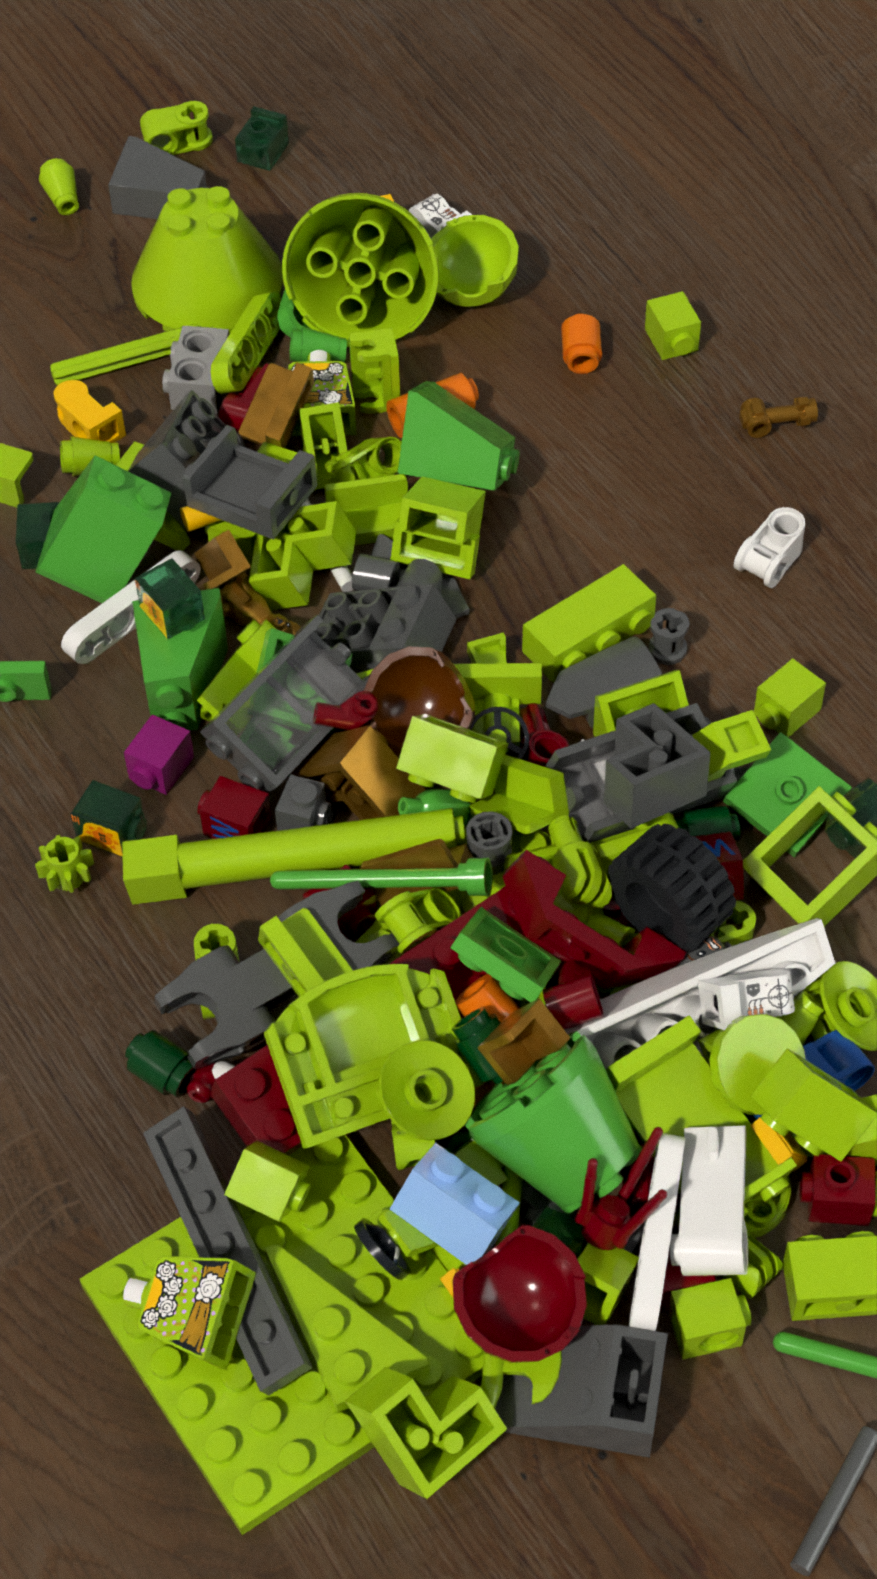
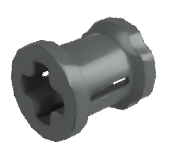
(661, 643)

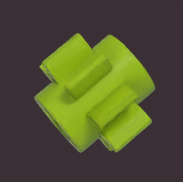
(64, 863)

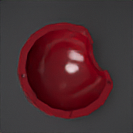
(522, 1297)

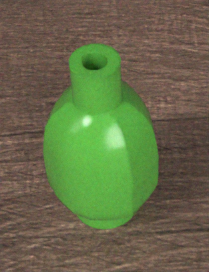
(434, 800)

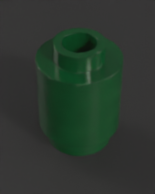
(709, 821)
(470, 1034)
(159, 1063)

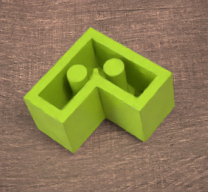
(311, 541)
(421, 1436)

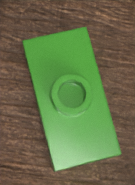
(24, 681)

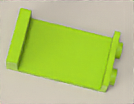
(672, 1088)

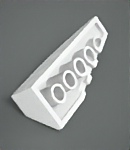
(663, 1000)

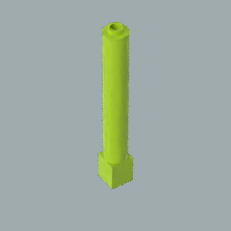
(166, 868)

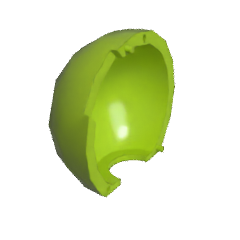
(475, 260)

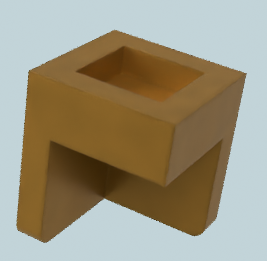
(522, 1040)

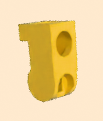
(85, 416)

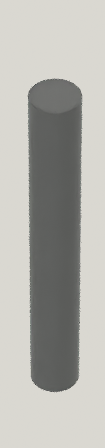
(835, 1502)

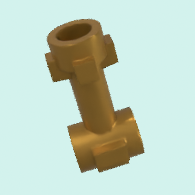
(759, 419)

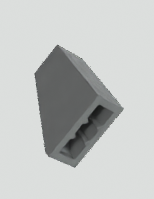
(147, 177)

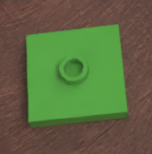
(779, 785)

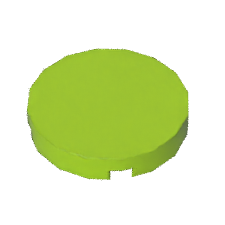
(745, 1056)

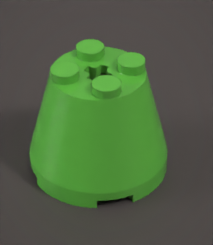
(557, 1122)

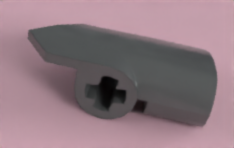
(379, 572)
(605, 671)

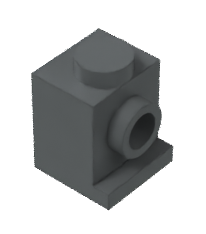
(303, 805)

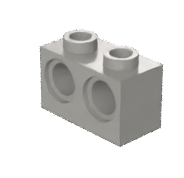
(191, 365)

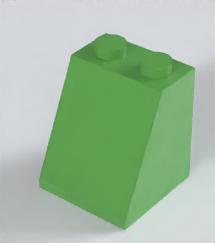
(454, 441)
(102, 530)
(184, 665)

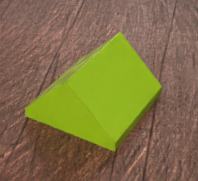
(662, 690)

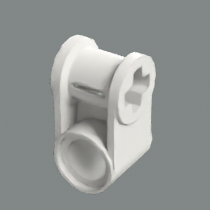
(773, 546)

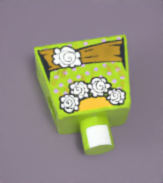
(330, 386)
(193, 1304)

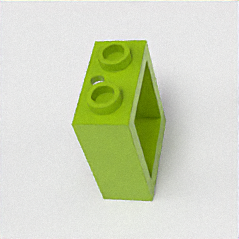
(843, 887)

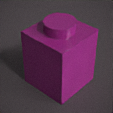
(158, 755)

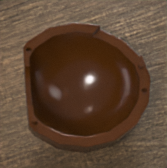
(416, 684)

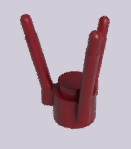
(607, 1220)

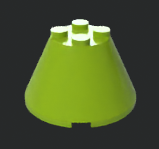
(203, 262)
(360, 266)

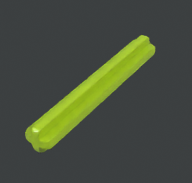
(115, 357)

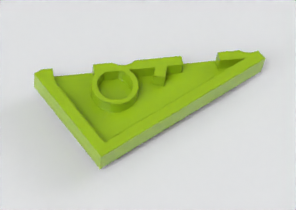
(340, 1335)

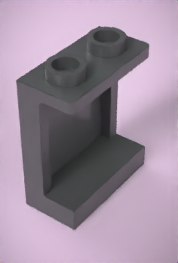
(248, 485)

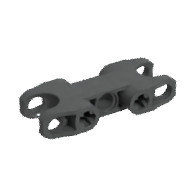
(247, 990)

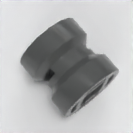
(490, 837)

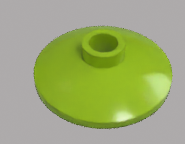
(851, 1002)
(441, 1077)

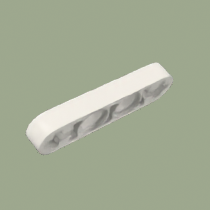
(101, 630)
(657, 1234)

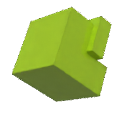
(440, 525)

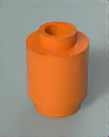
(581, 343)

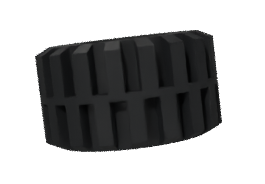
(672, 886)

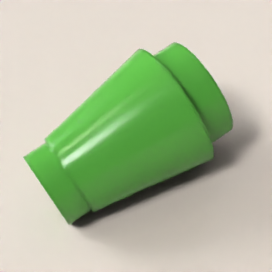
(309, 340)

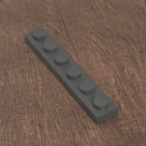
(220, 1232)

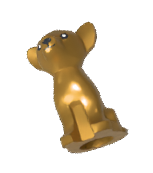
(245, 604)

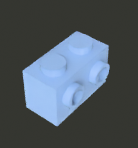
(454, 1205)

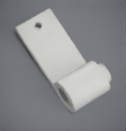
(712, 1203)

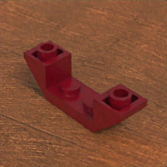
(533, 889)

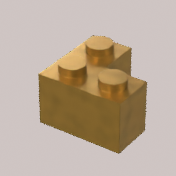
(359, 771)

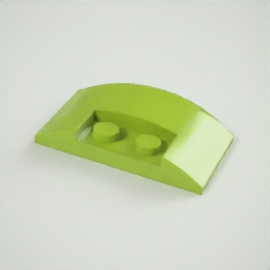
(340, 1035)

